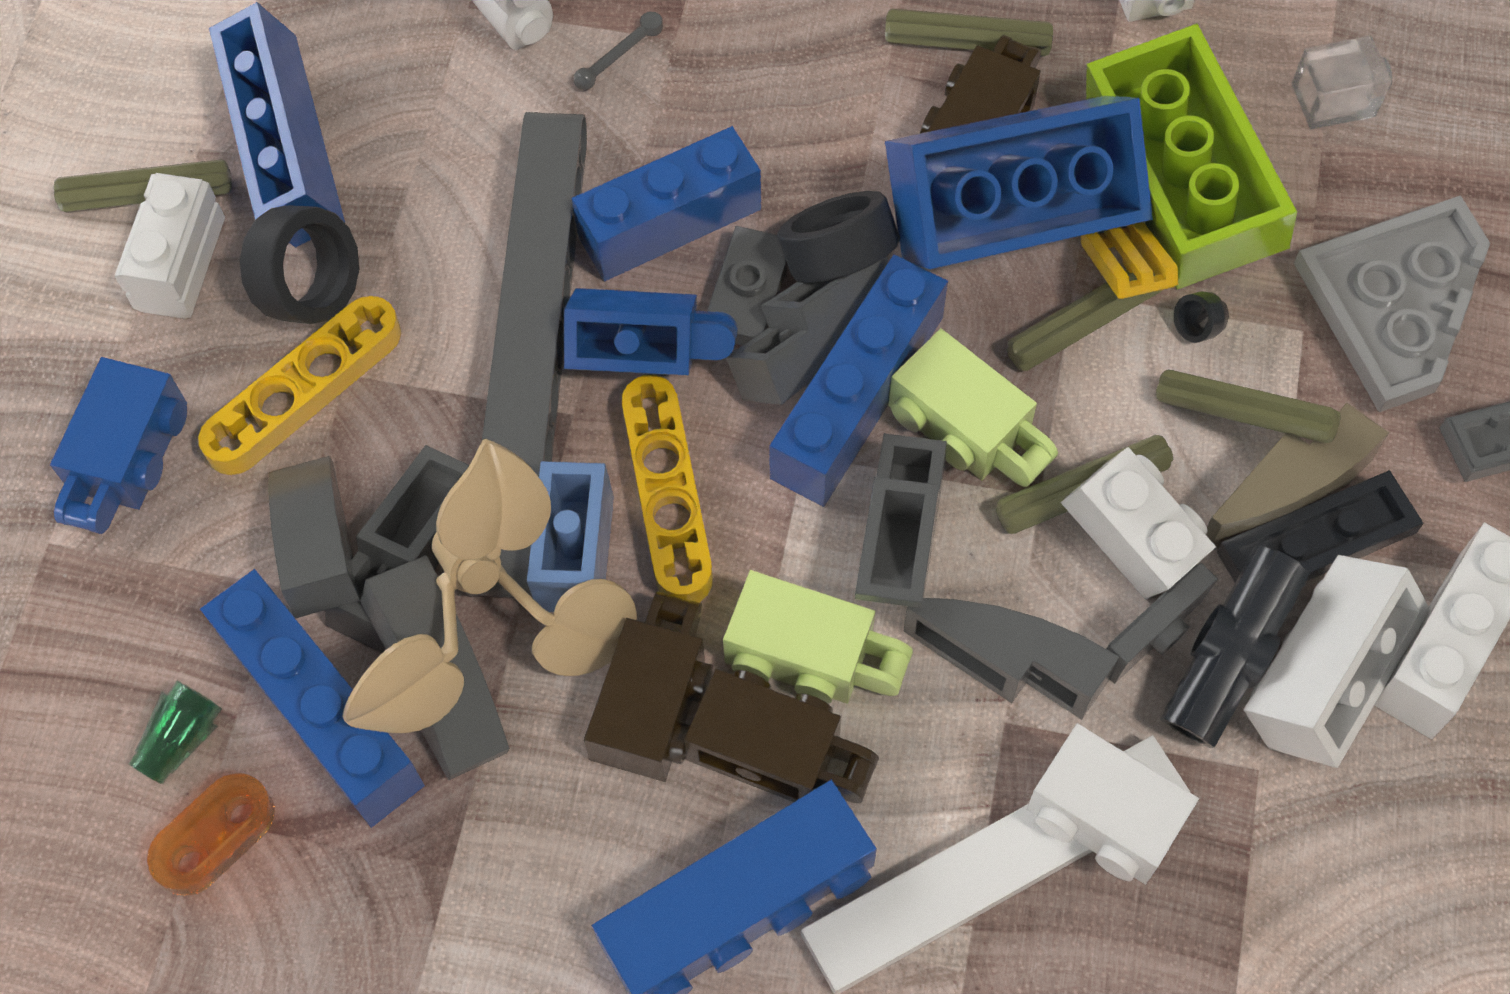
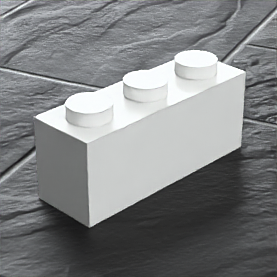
(1453, 637)
(1337, 660)

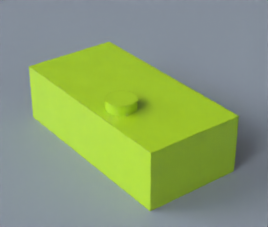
(1206, 168)

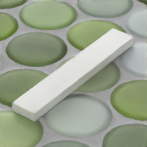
(947, 890)

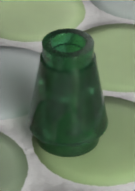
(174, 731)

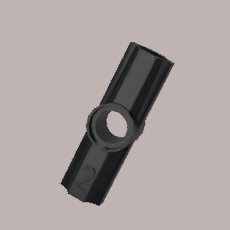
(1235, 646)

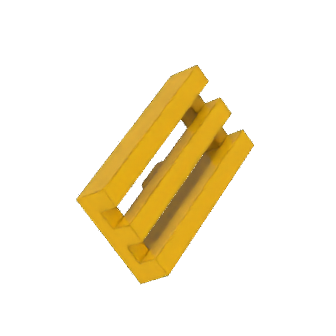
(1140, 254)

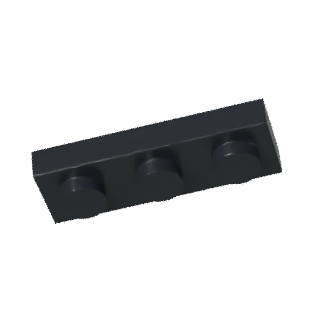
(1342, 524)

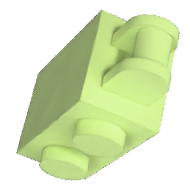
(973, 408)
(811, 641)

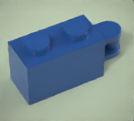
(642, 332)
(116, 443)

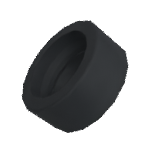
(839, 236)
(264, 257)

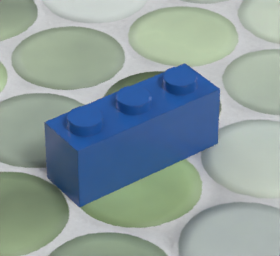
(668, 203)

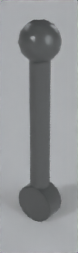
(650, 25)

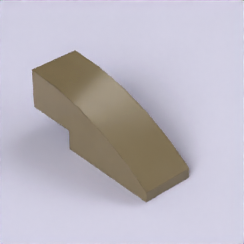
(1298, 475)

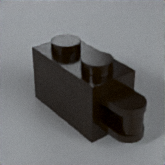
(988, 86)
(650, 691)
(774, 739)

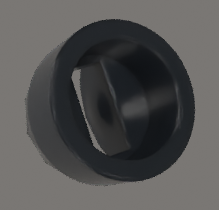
(1194, 309)

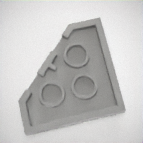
(1398, 295)

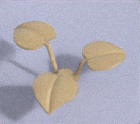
(487, 510)

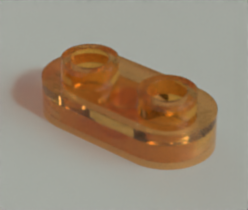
(208, 830)

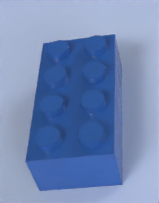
(1019, 180)

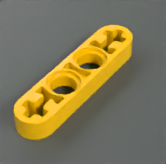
(293, 377)
(667, 488)

